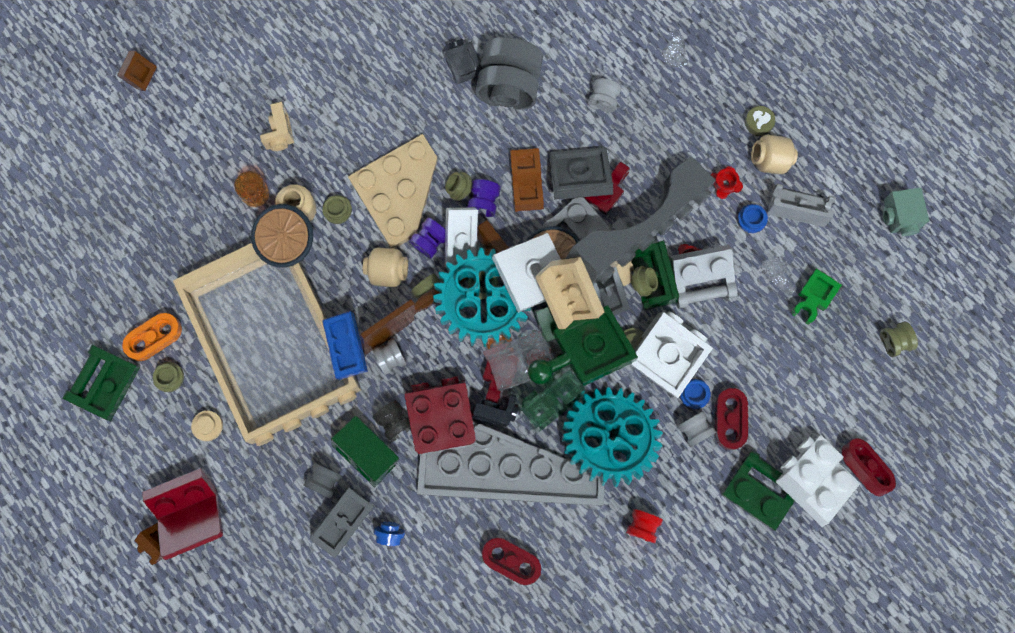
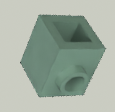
(905, 211)

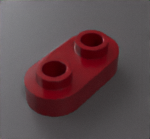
(731, 419)
(868, 467)
(511, 562)

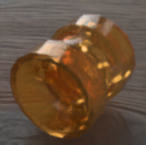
(247, 184)

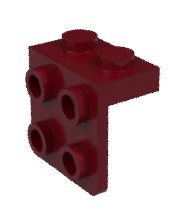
(440, 415)

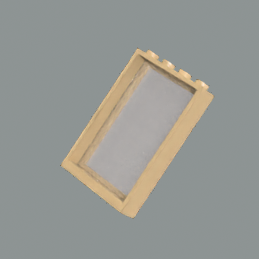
(263, 342)

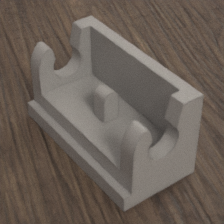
(800, 206)

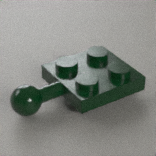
(590, 348)

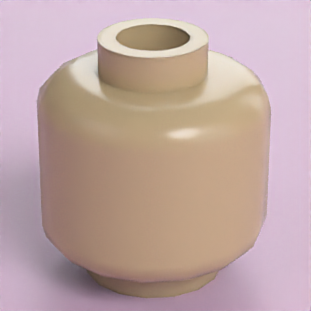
(774, 154)
(299, 197)
(386, 267)

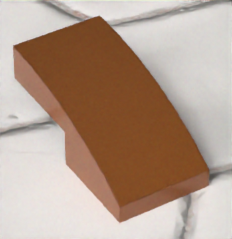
(527, 179)

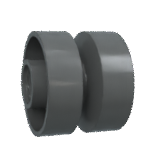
(509, 73)

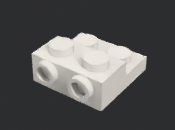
(670, 353)
(817, 479)

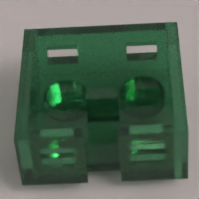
(548, 401)

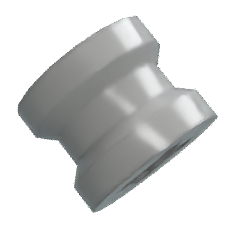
(604, 95)
(389, 356)
(697, 429)

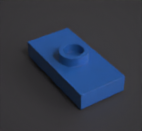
(344, 345)

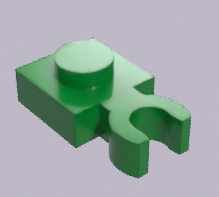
(818, 293)

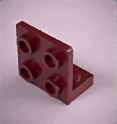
(185, 513)

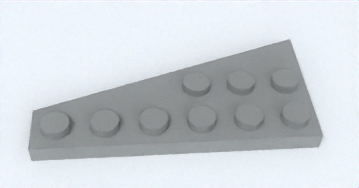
(505, 470)

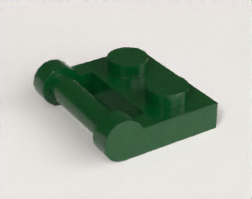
(108, 386)
(754, 496)

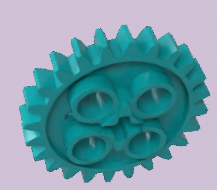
(455, 298)
(601, 459)

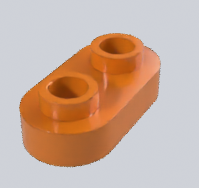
(152, 335)

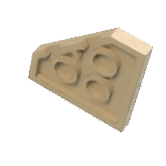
(397, 189)

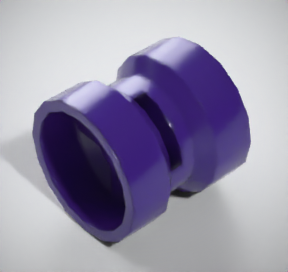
(484, 196)
(428, 238)

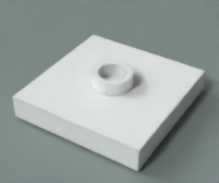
(521, 265)

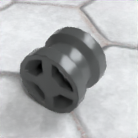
(322, 480)

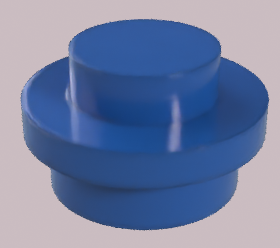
(752, 218)
(695, 394)
(389, 534)

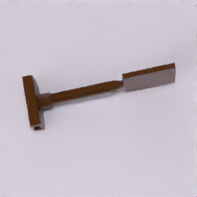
(404, 315)

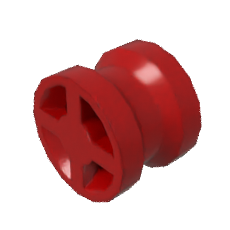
(644, 526)

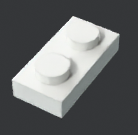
(460, 233)

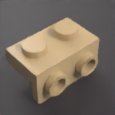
(569, 291)

